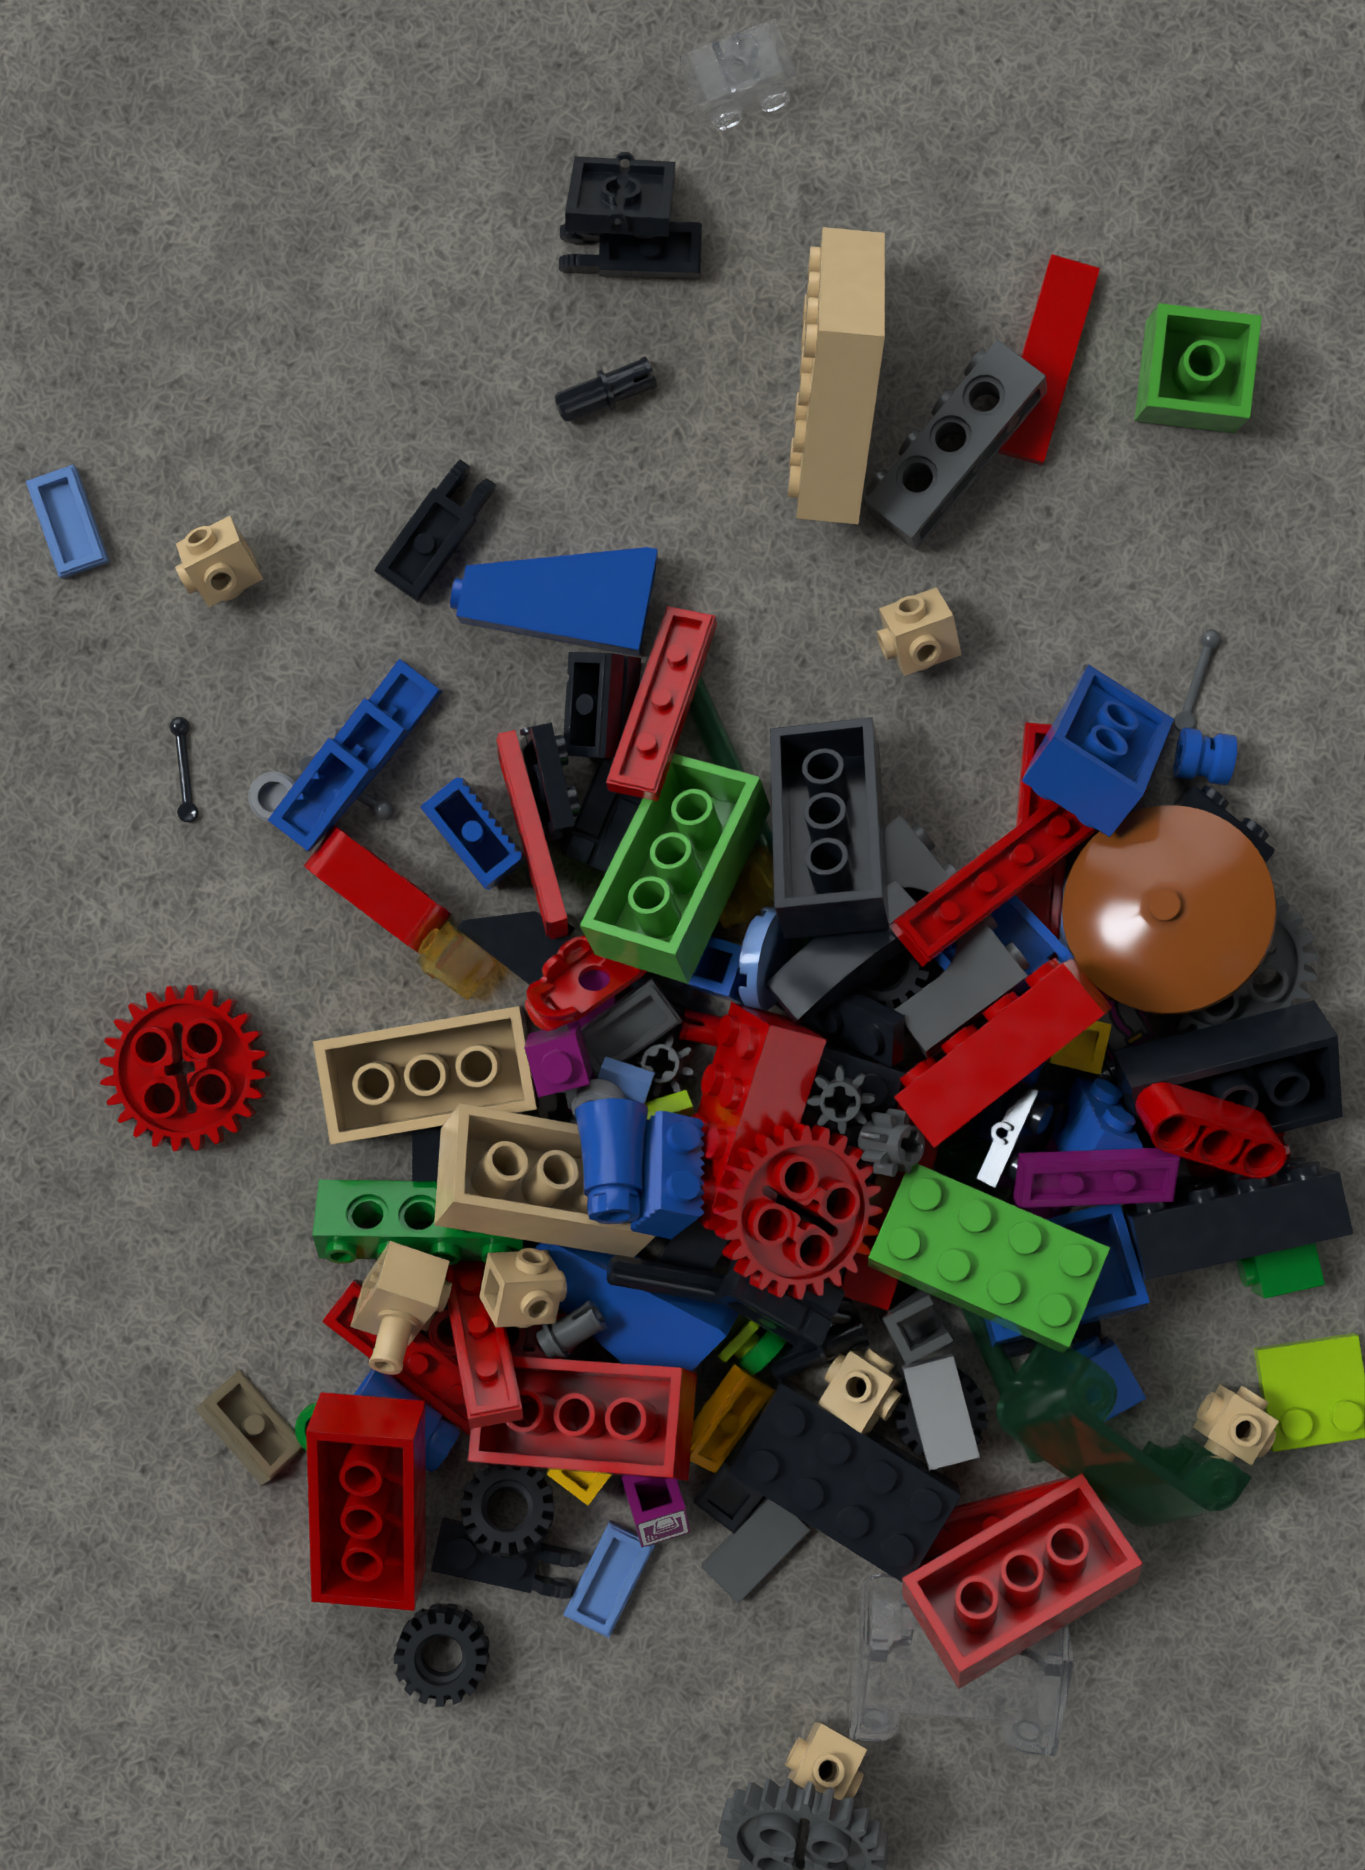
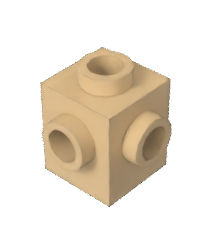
(217, 562)
(918, 632)
(522, 1288)
(844, 1395)
(1223, 1412)
(838, 1750)

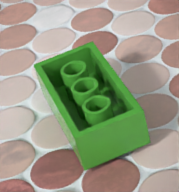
(676, 869)
(988, 1257)

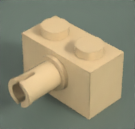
(399, 1302)

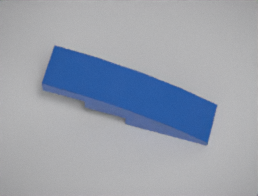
(354, 756)

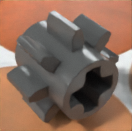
(661, 1054)
(830, 1109)
(891, 1142)

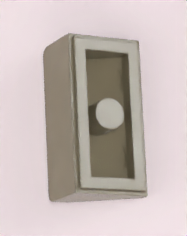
(250, 1427)

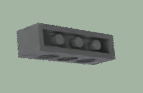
(989, 372)

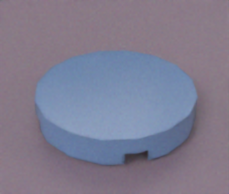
(761, 957)

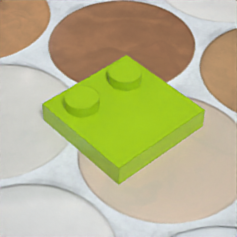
(1313, 1390)

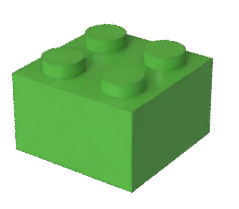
(1198, 368)

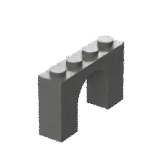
(981, 965)

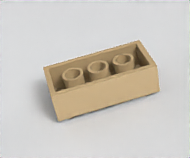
(422, 1072)
(520, 1182)

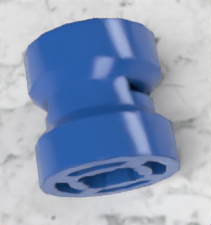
(1205, 756)

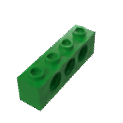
(397, 1205)

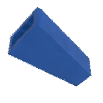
(569, 599)
(641, 1323)

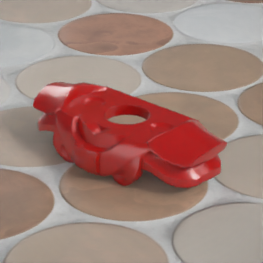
(558, 994)

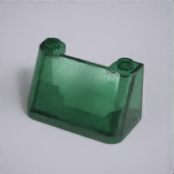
(1059, 1414)

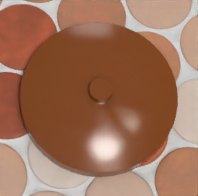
(1169, 910)

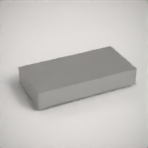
(940, 1411)

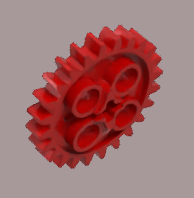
(138, 1075)
(774, 1253)

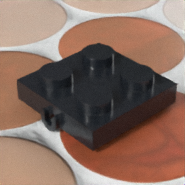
(620, 199)
(544, 759)
(1030, 1121)

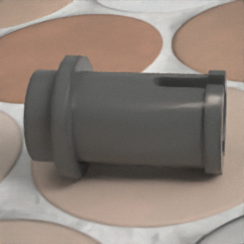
(571, 1330)

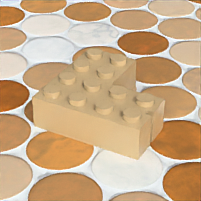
(838, 374)

